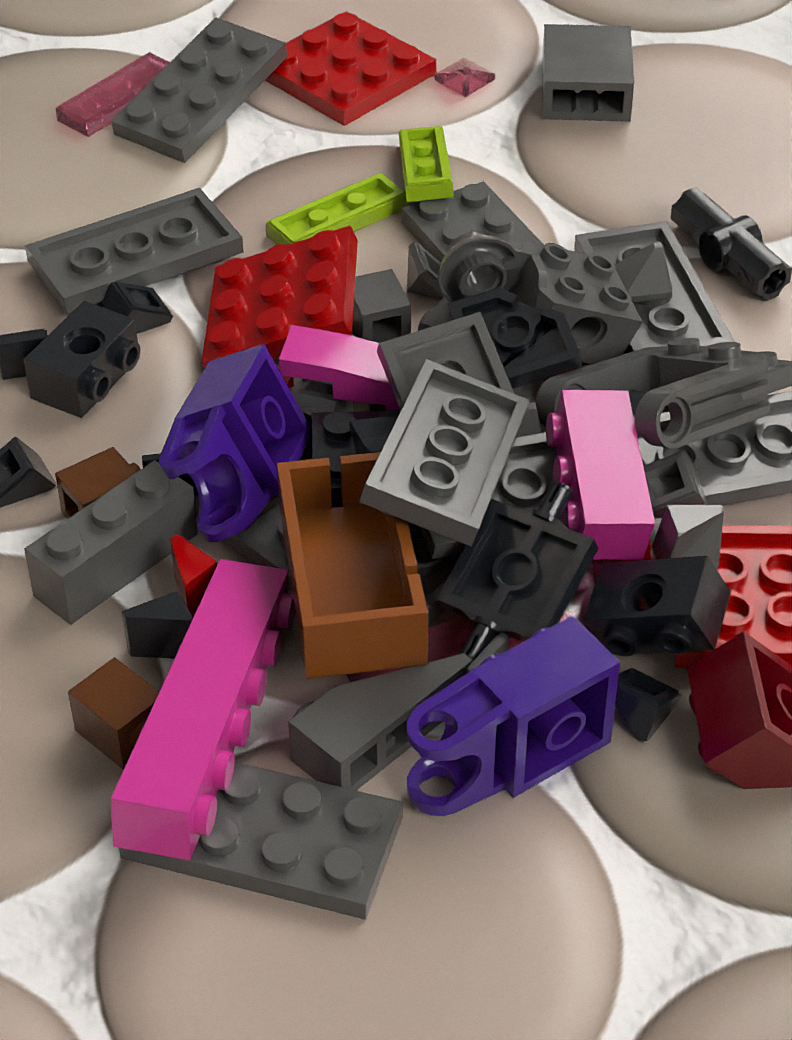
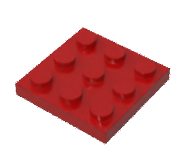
(349, 68)
(285, 286)
(758, 572)

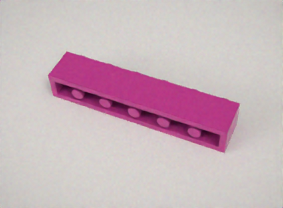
(202, 712)

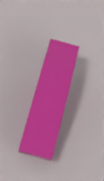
(339, 359)

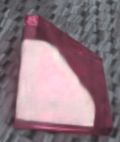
(464, 77)

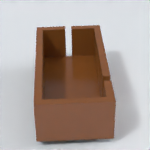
(350, 573)

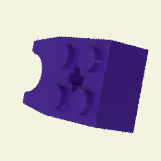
(232, 438)
(516, 718)

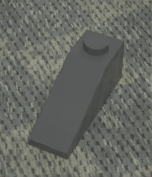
(363, 723)

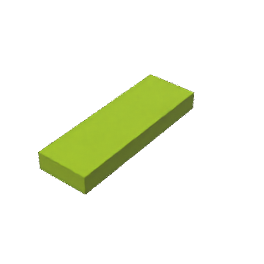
(425, 164)
(351, 206)

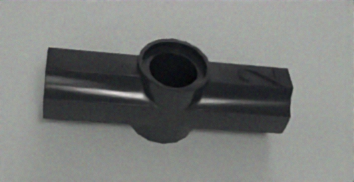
(731, 244)

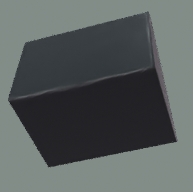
(15, 348)

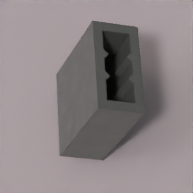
(587, 73)

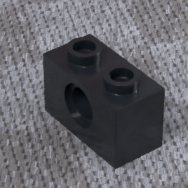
(82, 359)
(658, 606)

